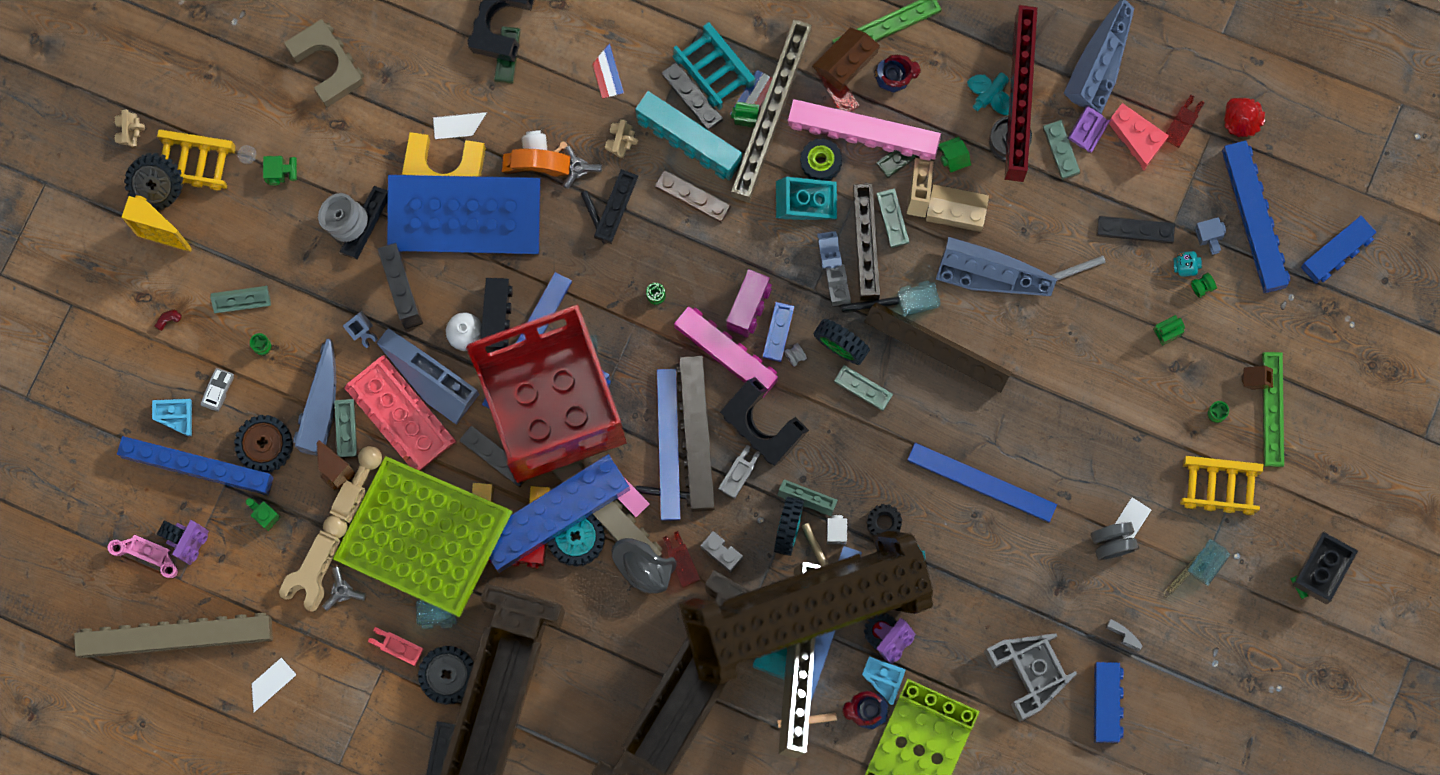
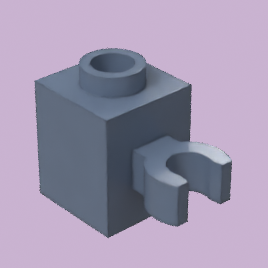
(1210, 232)
(359, 327)

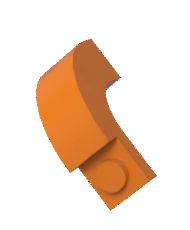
(536, 160)

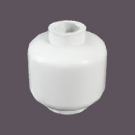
(534, 140)

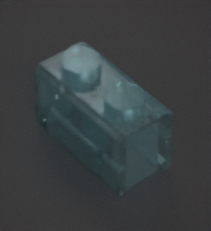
(918, 298)
(1209, 562)
(430, 615)

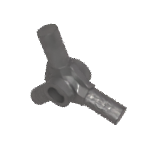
(578, 167)
(341, 591)

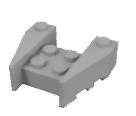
(1036, 667)

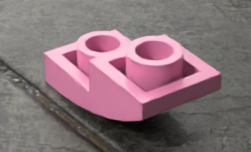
(633, 501)

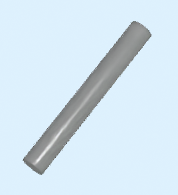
(1079, 268)

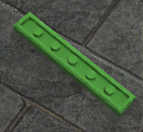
(900, 19)
(1273, 412)

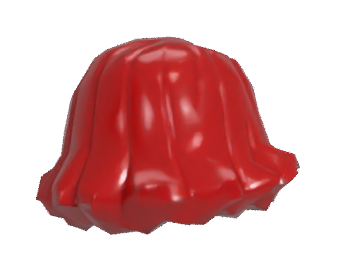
(1243, 117)

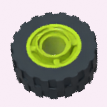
(815, 150)

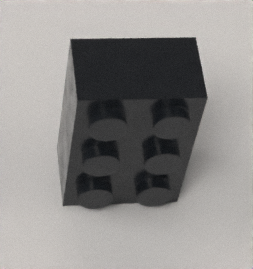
(1325, 568)

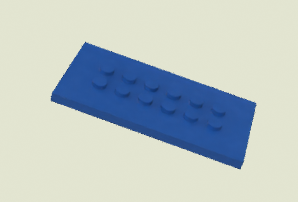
(464, 214)

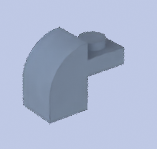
(829, 250)

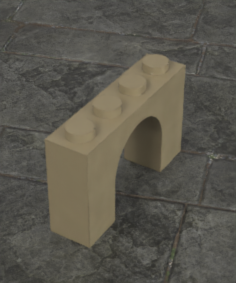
(318, 38)

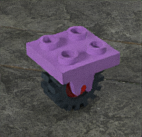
(184, 539)
(889, 636)

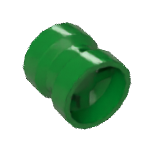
(1203, 285)
(655, 297)
(260, 340)
(1221, 410)

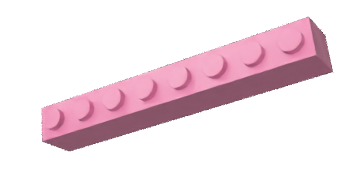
(864, 129)

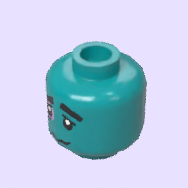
(1187, 264)

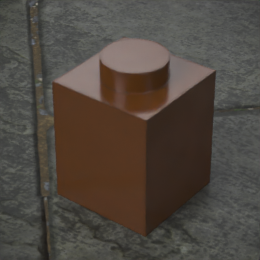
(1258, 377)

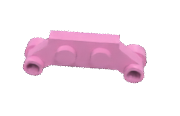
(146, 551)

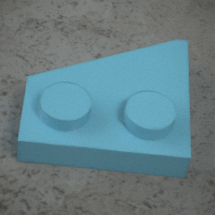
(174, 414)
(884, 677)

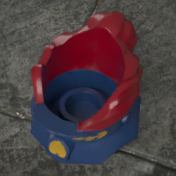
(896, 72)
(866, 709)

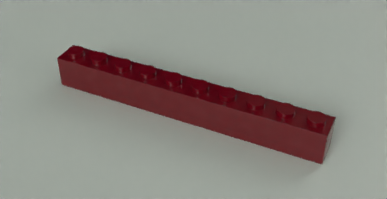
(1021, 93)

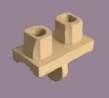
(130, 128)
(623, 139)

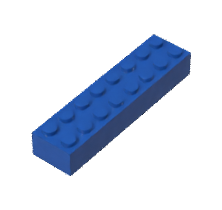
(558, 511)

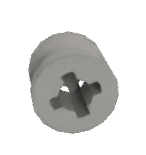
(795, 354)

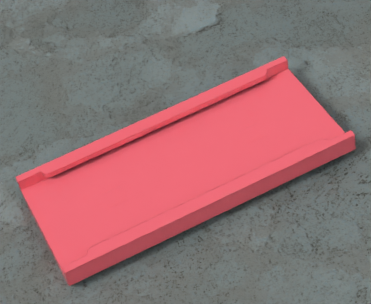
(399, 414)

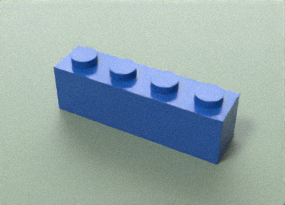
(1336, 251)
(1107, 702)

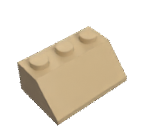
(957, 208)

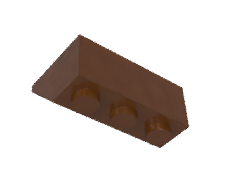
(846, 57)
(333, 468)

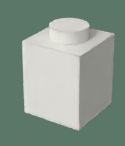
(837, 530)

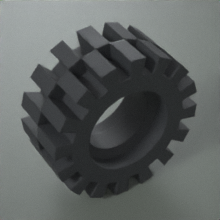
(884, 510)

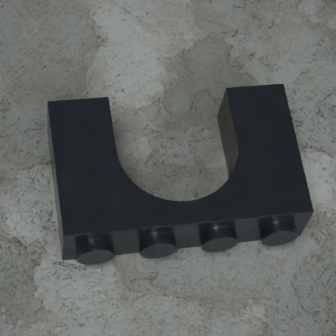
(490, 44)
(399, 286)
(740, 414)

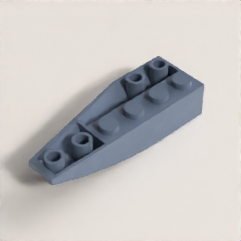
(1101, 60)
(991, 271)
(429, 378)
(319, 408)

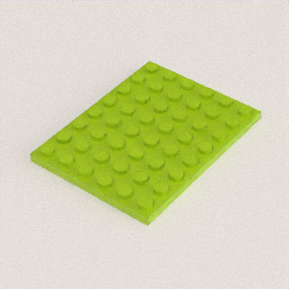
(422, 536)

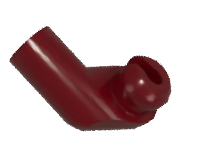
(166, 317)

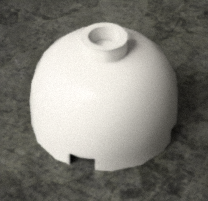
(463, 330)

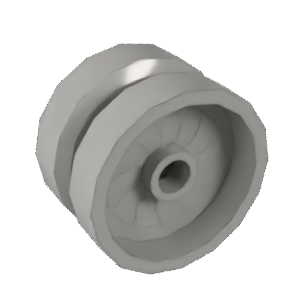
(342, 217)

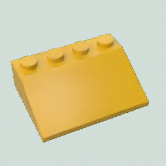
(150, 224)

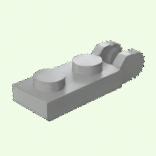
(738, 473)

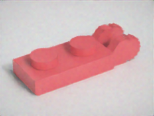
(398, 647)

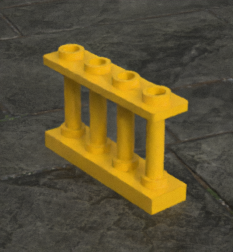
(204, 144)
(1232, 469)

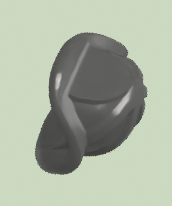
(642, 566)

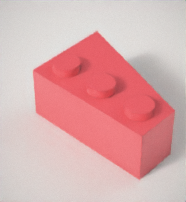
(1138, 134)

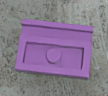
(1088, 129)

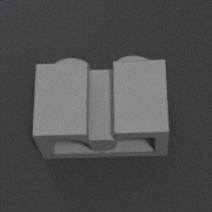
(725, 557)

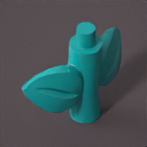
(990, 92)

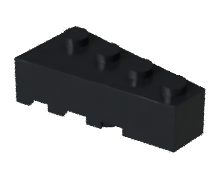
(496, 310)

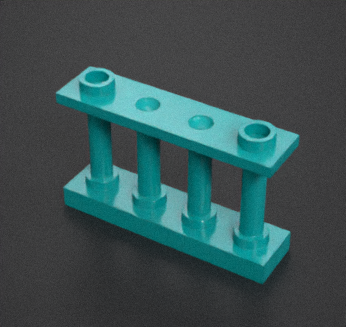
(721, 49)

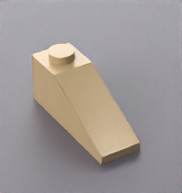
(920, 187)

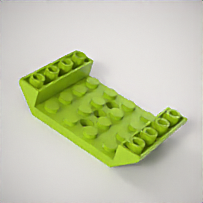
(923, 720)

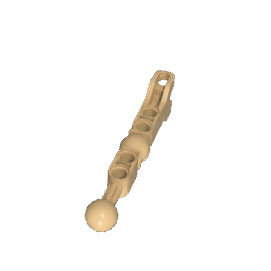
(327, 541)

